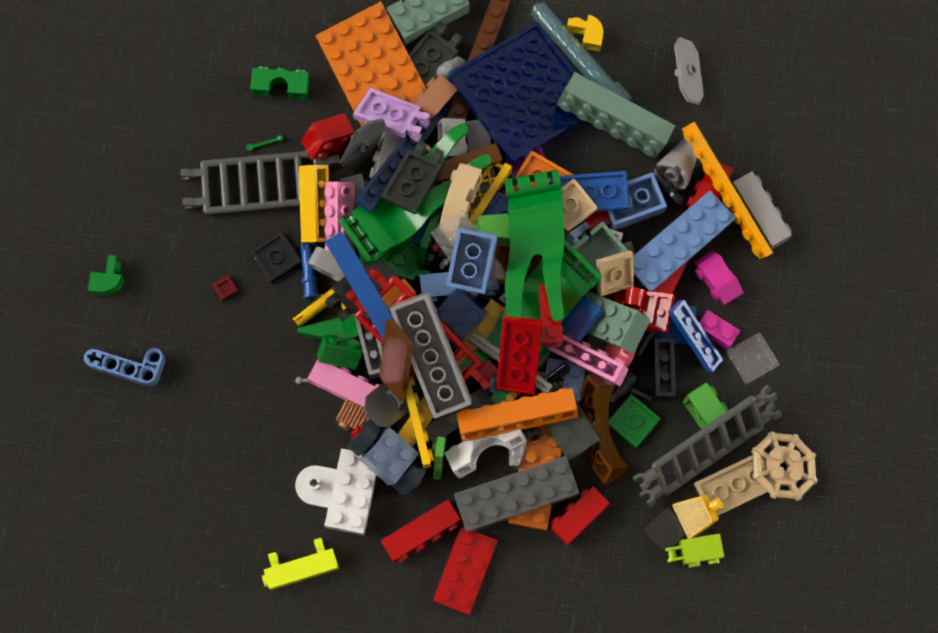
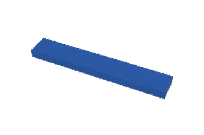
(359, 281)

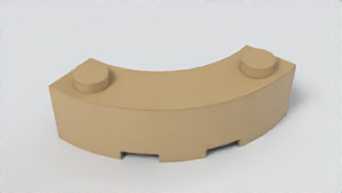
(461, 191)

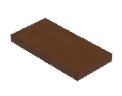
(396, 359)

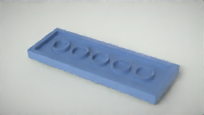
(681, 241)

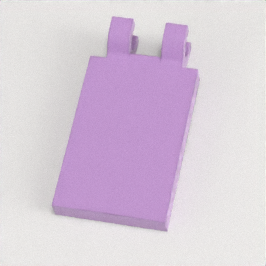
(398, 114)

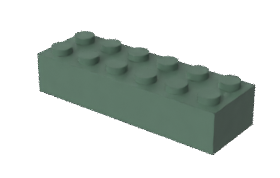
(615, 115)

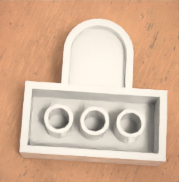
(342, 490)

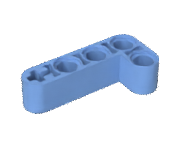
(123, 364)

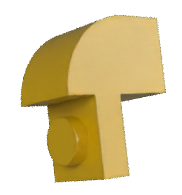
(591, 29)

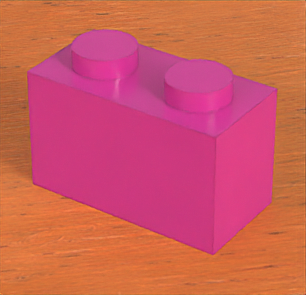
(719, 330)

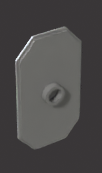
(688, 71)

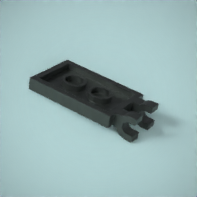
(434, 51)
(413, 179)
(344, 287)
(573, 434)

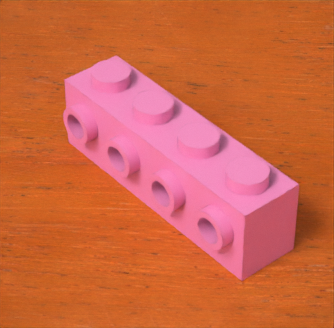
(338, 204)
(591, 360)

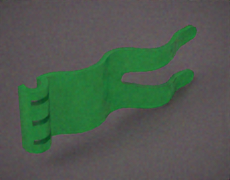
(392, 226)
(534, 230)
(572, 290)

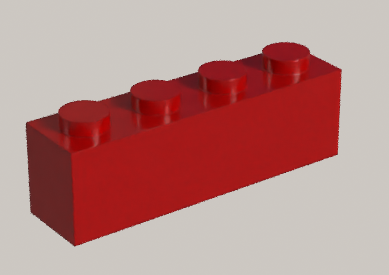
(420, 531)

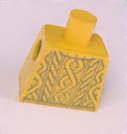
(697, 514)

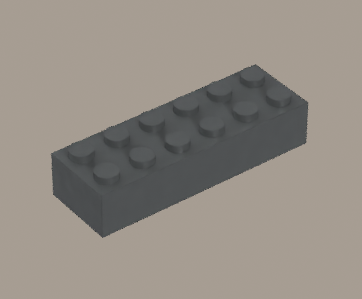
(516, 494)

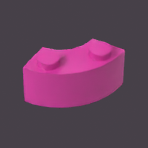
(718, 277)

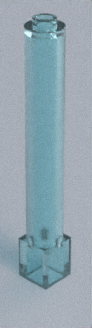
(574, 50)

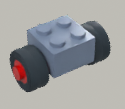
(387, 456)

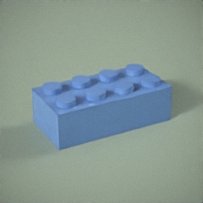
(438, 291)

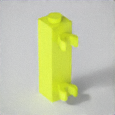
(299, 569)

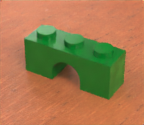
(265, 79)

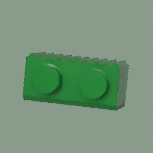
(339, 352)

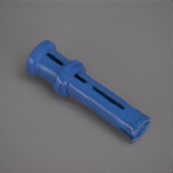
(309, 280)

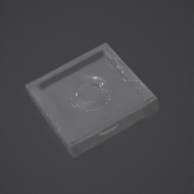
(752, 358)

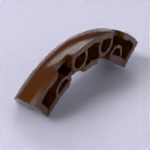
(595, 404)

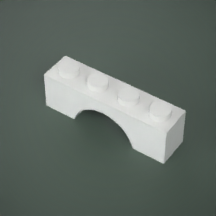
(465, 455)

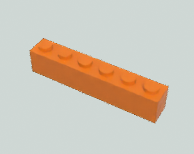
(517, 414)

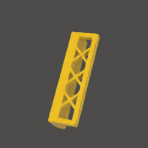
(497, 184)

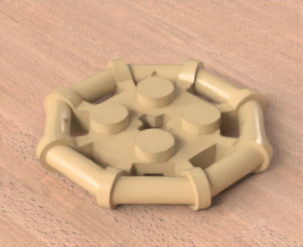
(794, 466)

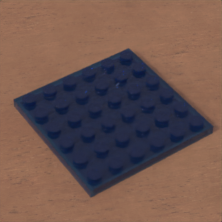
(518, 91)

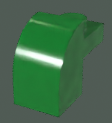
(107, 283)

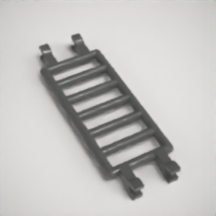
(204, 201)
(759, 420)

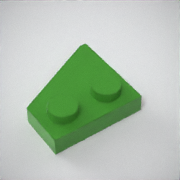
(438, 450)

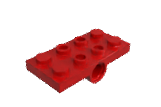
(650, 304)

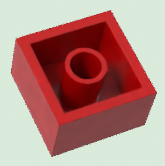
(327, 137)

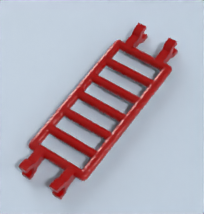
(463, 349)

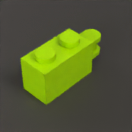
(698, 550)

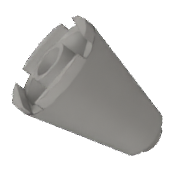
(678, 165)

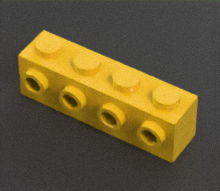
(312, 202)

